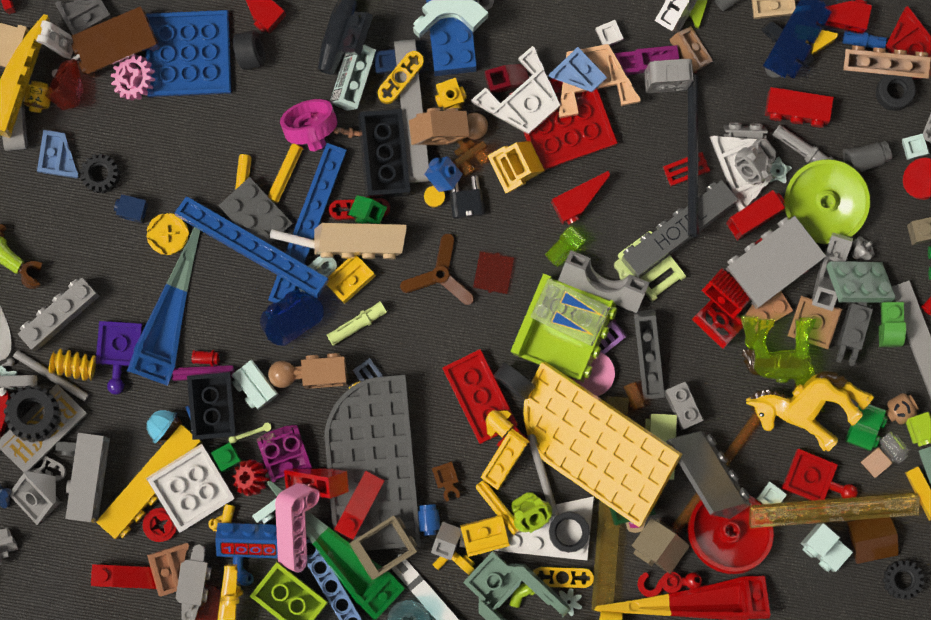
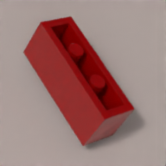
(798, 107)

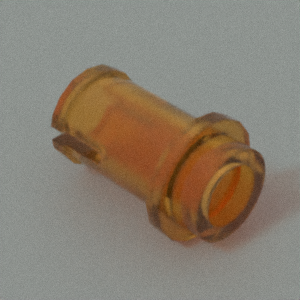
(634, 396)

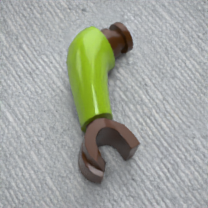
(16, 264)

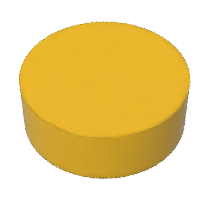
(433, 197)

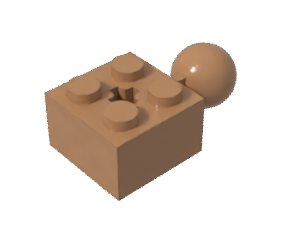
(446, 126)
(314, 372)

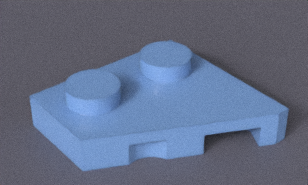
(579, 71)
(56, 156)

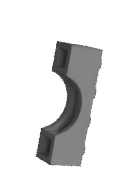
(581, 275)

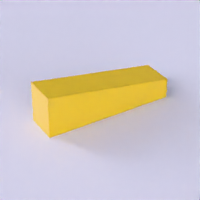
(921, 487)

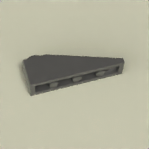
(649, 354)

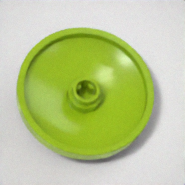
(828, 199)

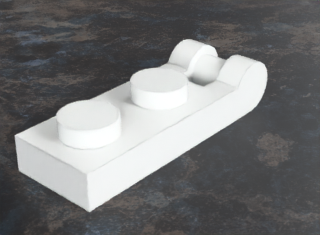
(56, 39)

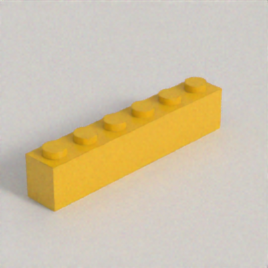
(139, 494)

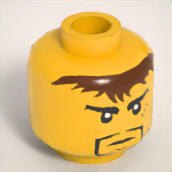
(35, 96)

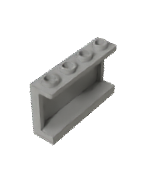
(775, 261)

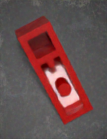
(265, 14)
(849, 16)
(575, 201)
(327, 481)
(359, 505)
(122, 576)

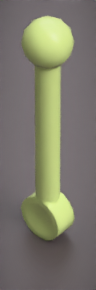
(266, 427)

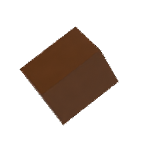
(873, 539)

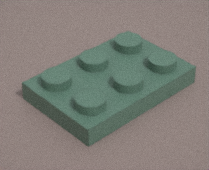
(860, 281)

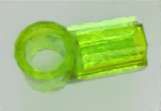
(570, 240)

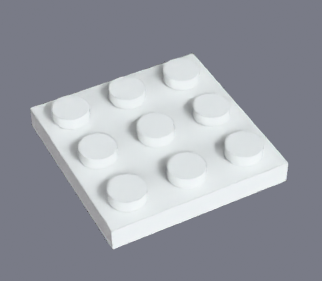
(190, 488)

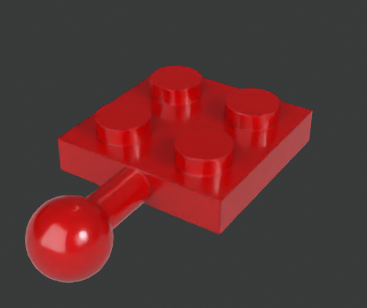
(812, 477)

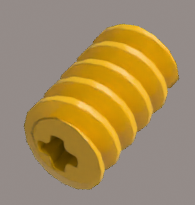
(72, 365)

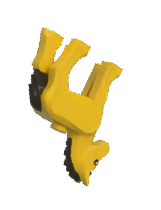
(807, 403)

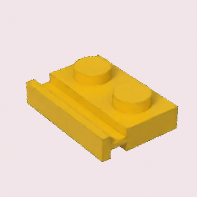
(350, 278)
(484, 535)

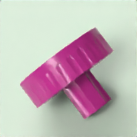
(309, 123)

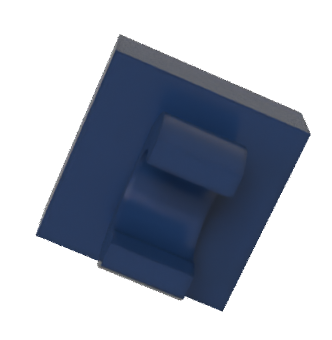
(385, 61)

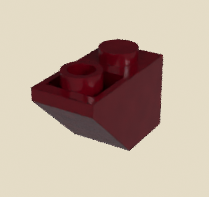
(505, 78)

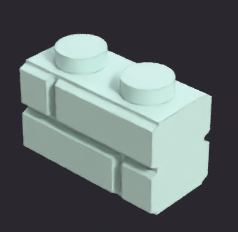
(255, 385)

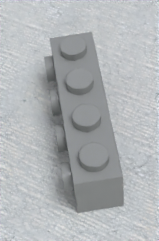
(58, 314)

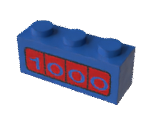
(246, 540)

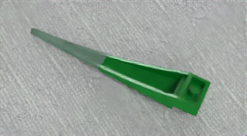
(370, 594)

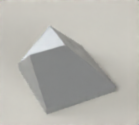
(36, 495)

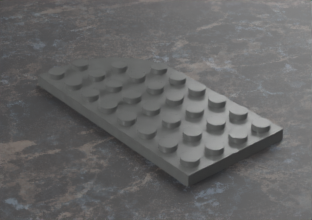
(373, 434)

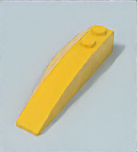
(17, 77)

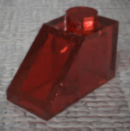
(66, 86)

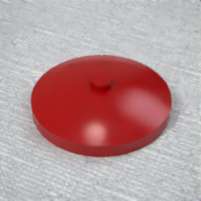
(728, 543)

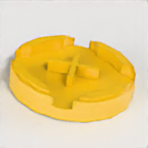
(167, 234)

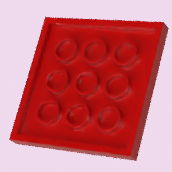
(574, 136)

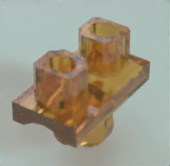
(479, 152)

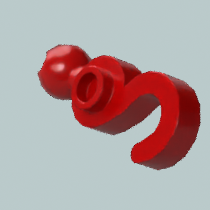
(669, 582)

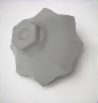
(862, 249)

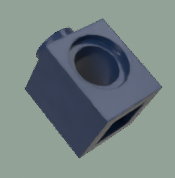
(131, 208)

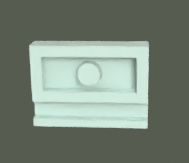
(266, 513)

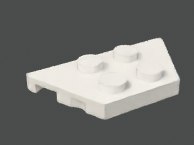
(726, 150)

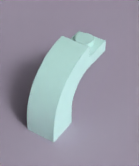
(467, 11)

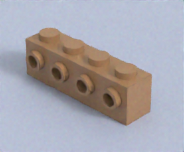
(888, 63)

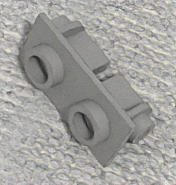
(753, 131)

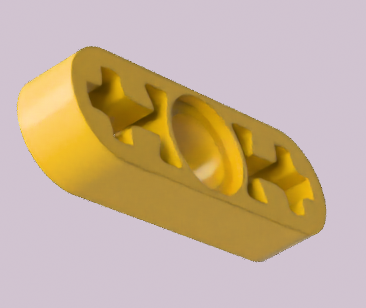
(386, 85)
(578, 572)

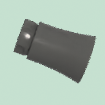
(867, 156)

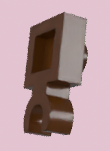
(446, 477)

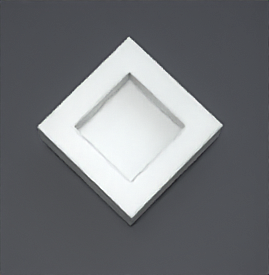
(609, 33)

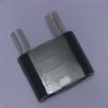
(468, 202)

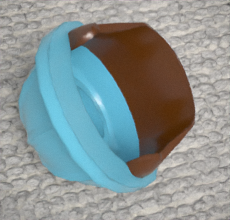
(162, 425)

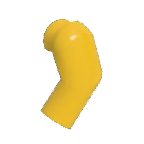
(226, 517)

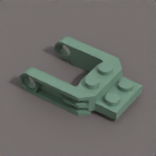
(496, 580)

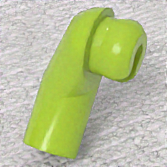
(522, 591)

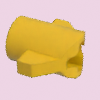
(498, 423)

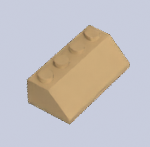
(359, 239)

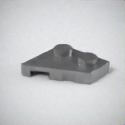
(83, 14)

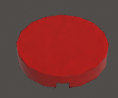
(918, 178)

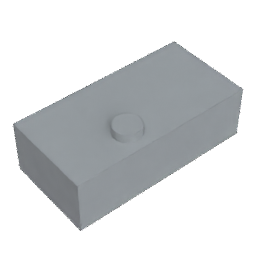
(87, 478)

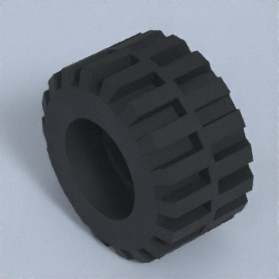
(22, 399)

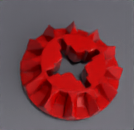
(156, 534)

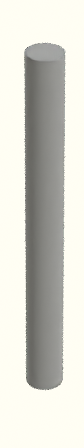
(53, 377)
(542, 474)

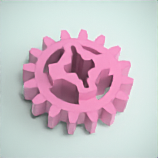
(134, 78)

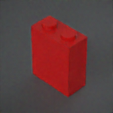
(755, 214)

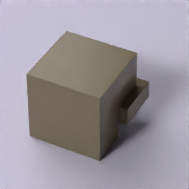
(659, 545)

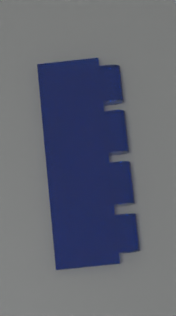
(791, 42)

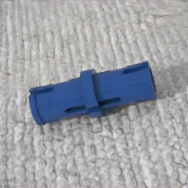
(864, 39)

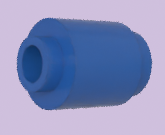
(428, 519)

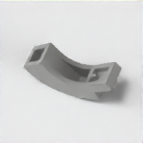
(837, 250)

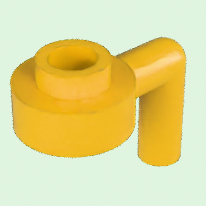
(464, 563)

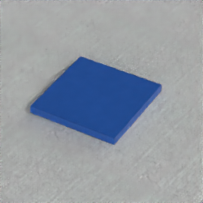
(191, 53)

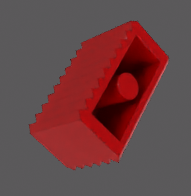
(726, 293)

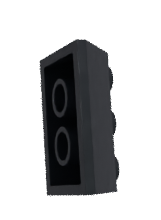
(211, 405)

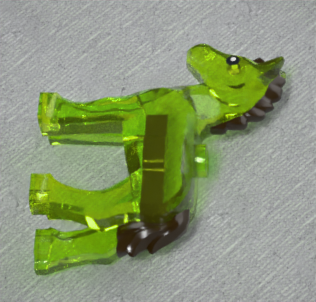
(780, 364)

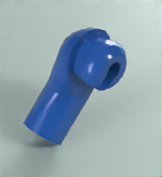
(244, 577)

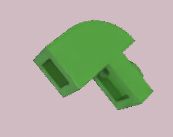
(892, 327)

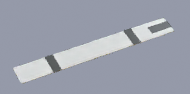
(423, 591)

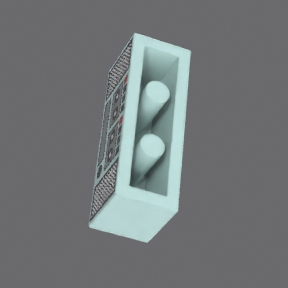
(352, 79)

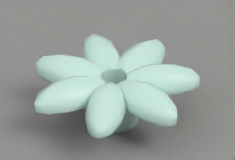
(569, 596)

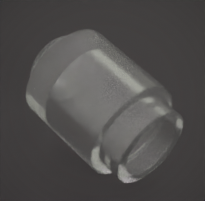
(894, 447)

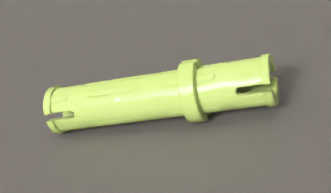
(360, 321)

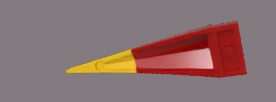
(728, 600)

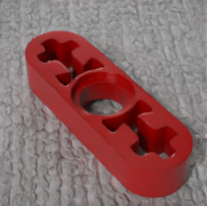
(343, 203)

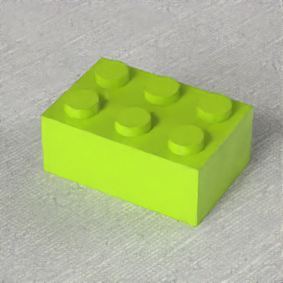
(288, 596)

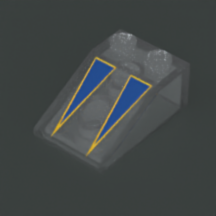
(570, 312)

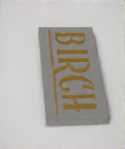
(28, 454)

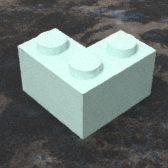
(825, 546)

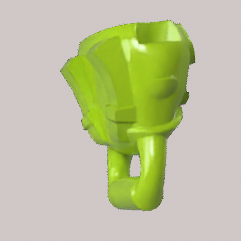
(530, 512)

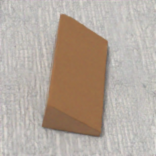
(690, 47)

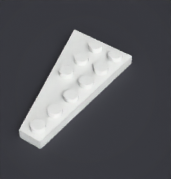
(568, 533)

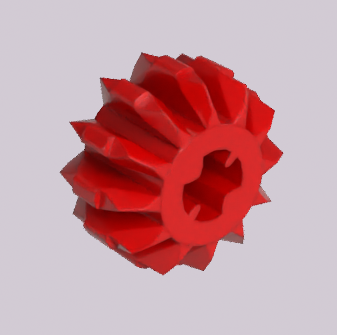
(250, 477)

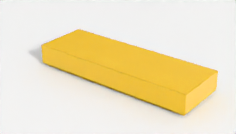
(504, 459)

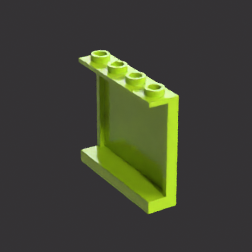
(545, 344)

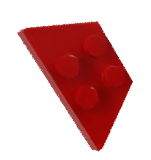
(909, 36)

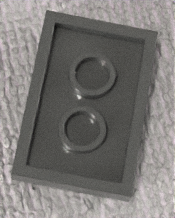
(254, 211)

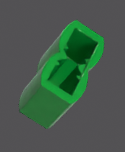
(865, 431)

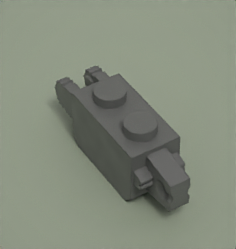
(854, 330)

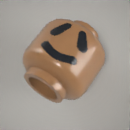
(901, 408)

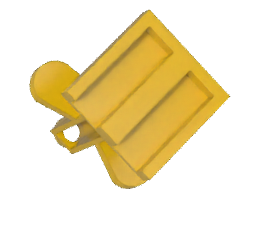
(229, 593)

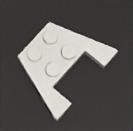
(527, 104)

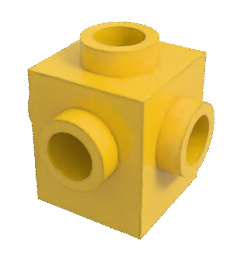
(450, 88)

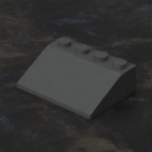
(710, 474)

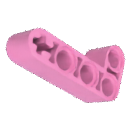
(292, 524)

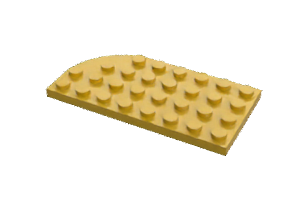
(597, 445)

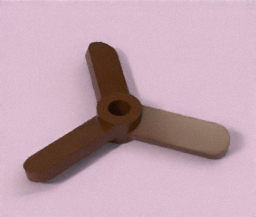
(447, 281)

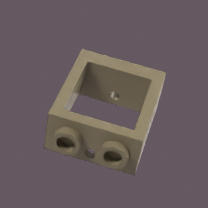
(399, 527)

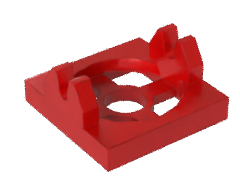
(710, 330)

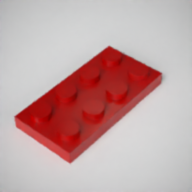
(477, 392)

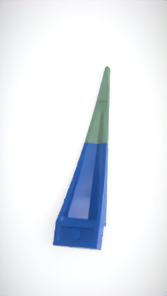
(158, 344)

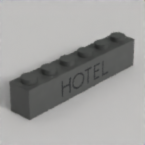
(674, 233)

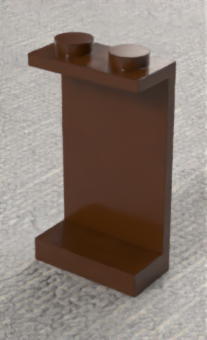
(114, 40)

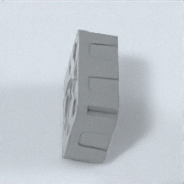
(668, 75)

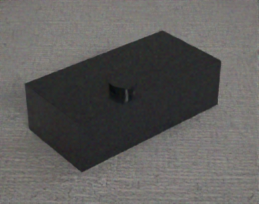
(383, 154)

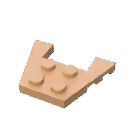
(607, 62)

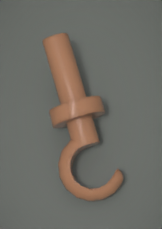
(350, 132)

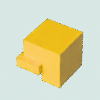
(515, 165)

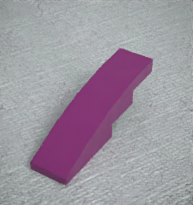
(637, 61)

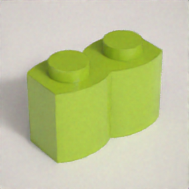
(920, 428)

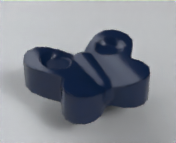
(4, 497)

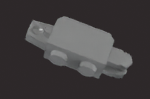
(191, 583)

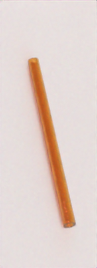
(730, 453)

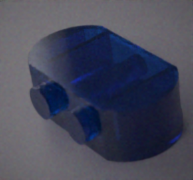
(291, 317)

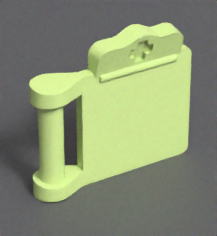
(654, 273)

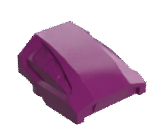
(282, 451)

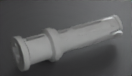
(810, 153)

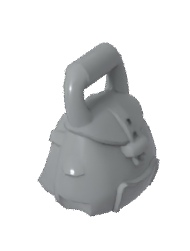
(753, 162)

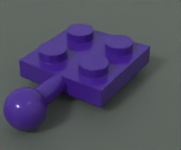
(116, 348)

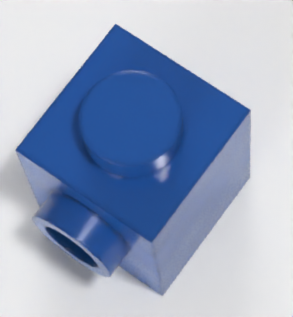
(443, 174)

